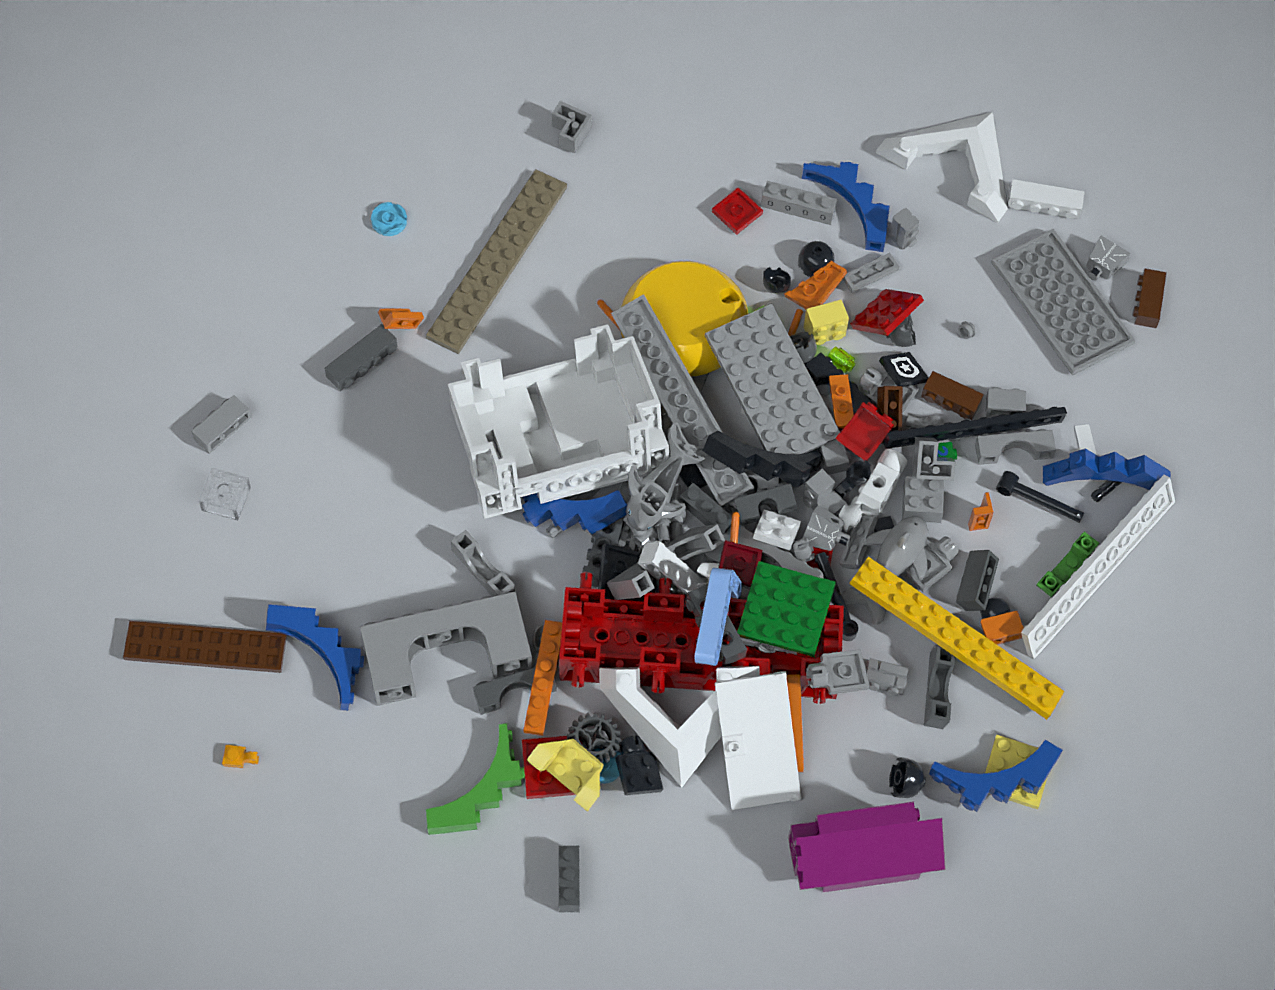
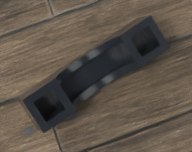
(822, 367)

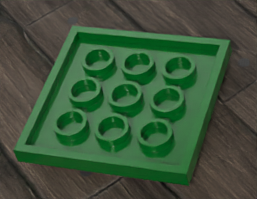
(786, 609)

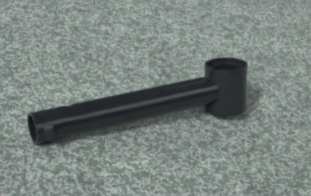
(1009, 484)
(837, 599)

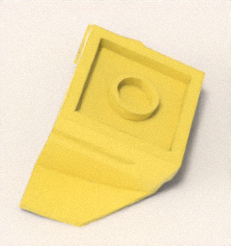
(572, 767)

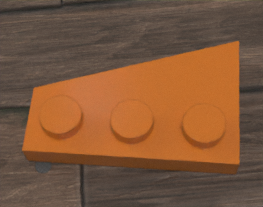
(818, 287)

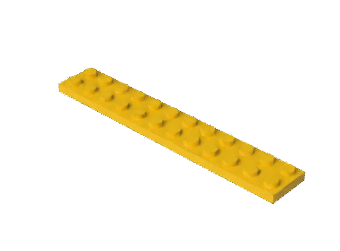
(957, 638)

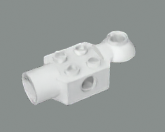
(876, 491)

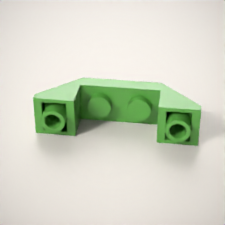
(1080, 550)

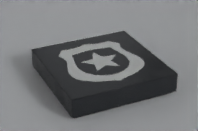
(903, 369)

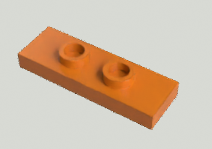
(841, 400)

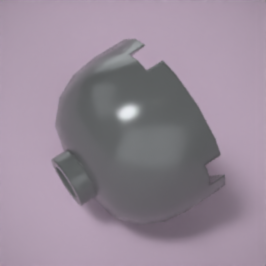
(903, 334)
(805, 345)

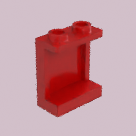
(865, 431)

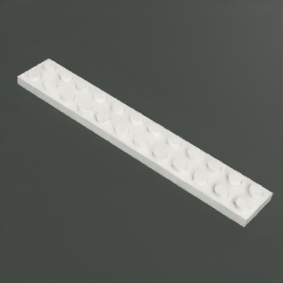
(1098, 567)

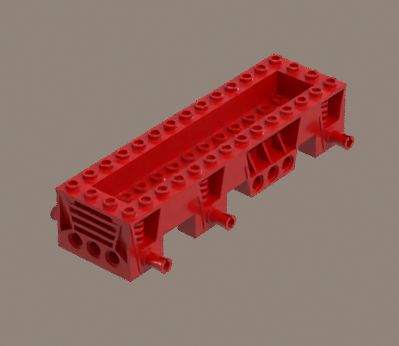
(660, 659)

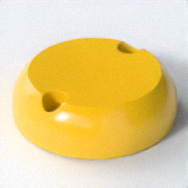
(688, 303)

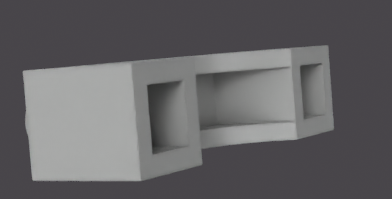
(1038, 444)
(471, 555)

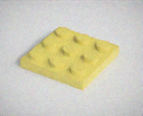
(1007, 754)

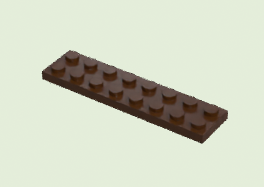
(205, 646)

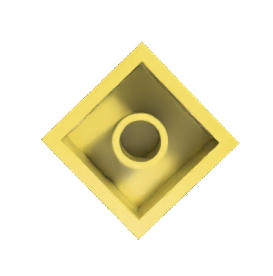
(826, 322)

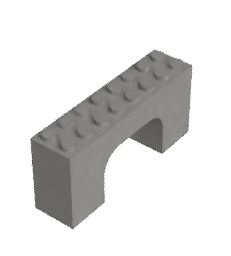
(488, 621)

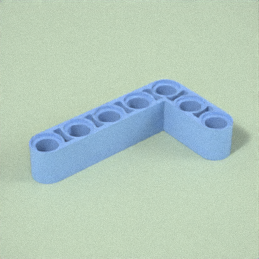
(721, 586)

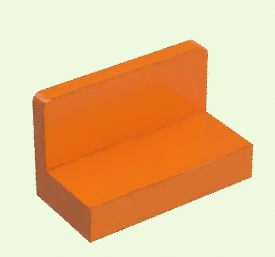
(400, 318)
(982, 515)
(1003, 627)

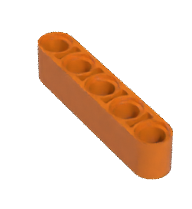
(794, 693)

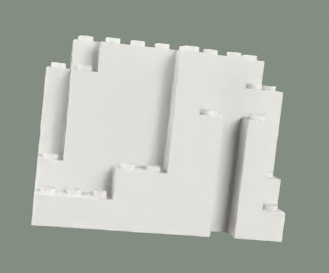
(559, 424)

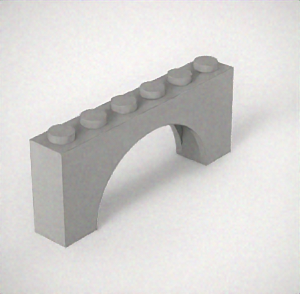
(770, 554)
(637, 581)

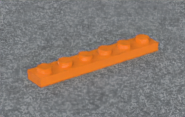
(543, 678)

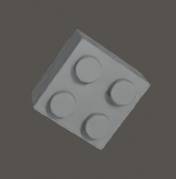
(923, 499)

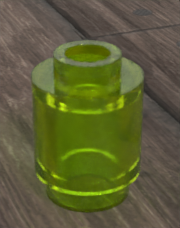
(842, 359)

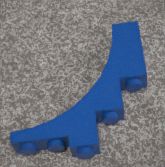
(843, 181)
(1112, 466)
(591, 514)
(303, 625)
(1001, 784)

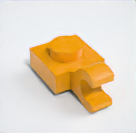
(236, 756)

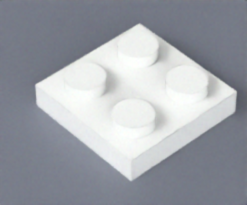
(776, 529)

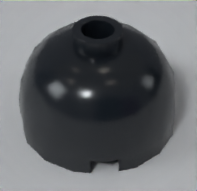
(814, 257)
(906, 778)

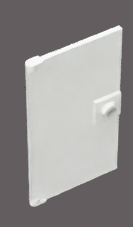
(758, 740)

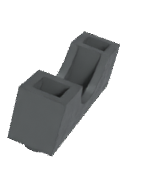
(489, 694)
(937, 703)

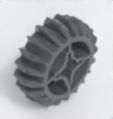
(611, 746)

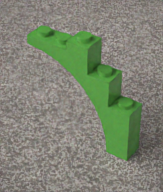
(461, 813)

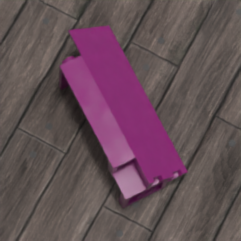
(866, 847)

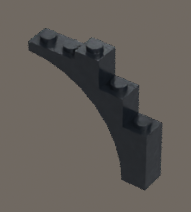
(766, 464)

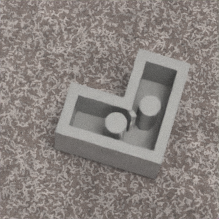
(573, 125)
(927, 464)
(820, 491)

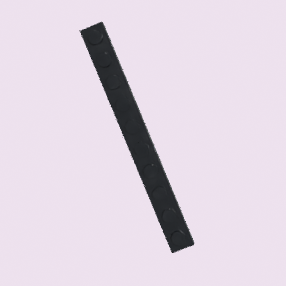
(976, 427)

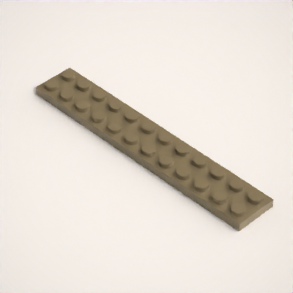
(496, 261)

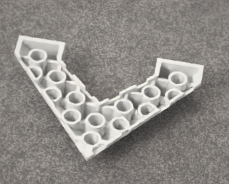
(977, 139)
(675, 746)

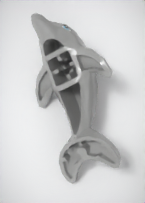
(652, 495)
(898, 550)

